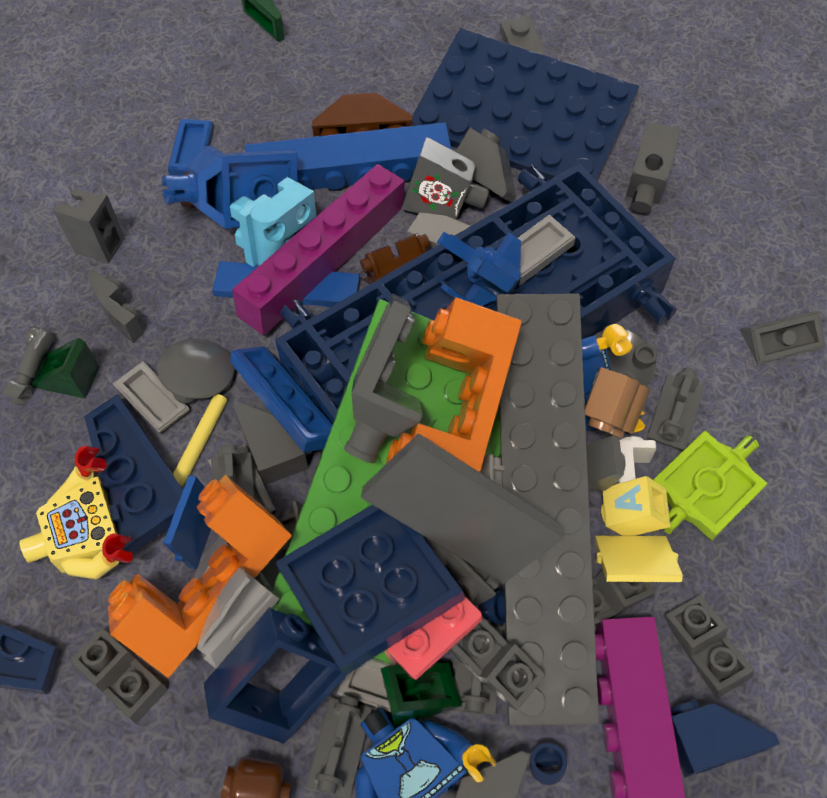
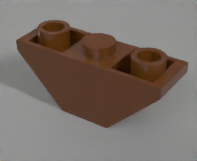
(359, 114)

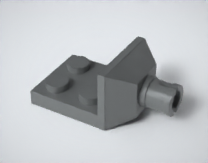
(378, 406)

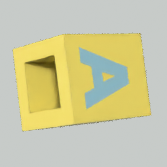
(635, 507)

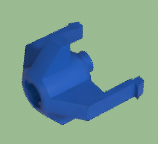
(489, 269)

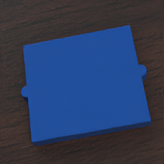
(188, 530)

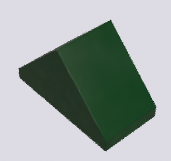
(67, 370)
(421, 697)

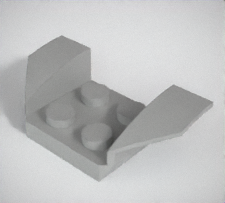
(234, 611)

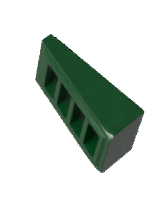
(266, 16)

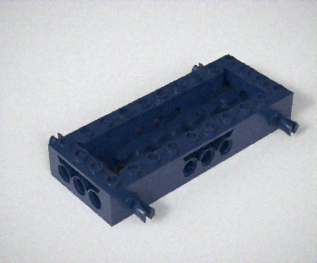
(612, 270)

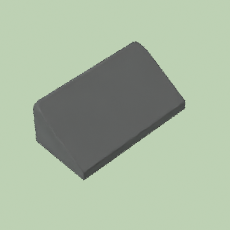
(784, 337)

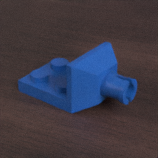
(221, 179)

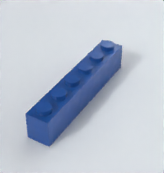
(347, 157)

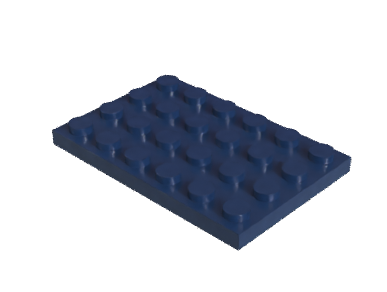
(535, 103)

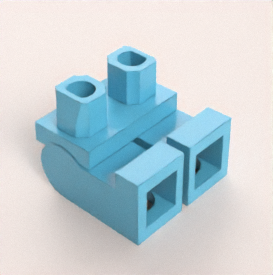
(272, 221)

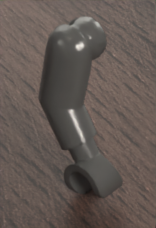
(39, 343)

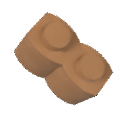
(615, 403)

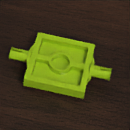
(710, 484)

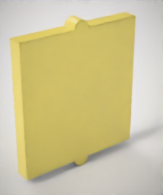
(637, 559)

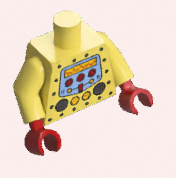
(78, 524)

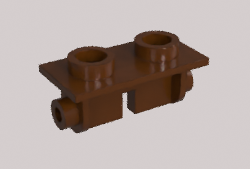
(383, 262)

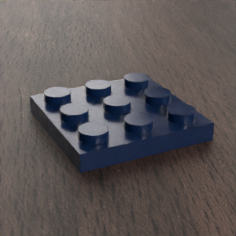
(368, 585)

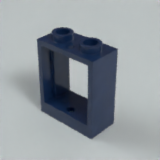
(261, 711)

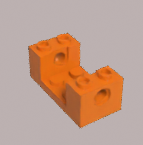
(477, 344)
(169, 631)

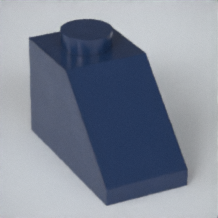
(715, 737)

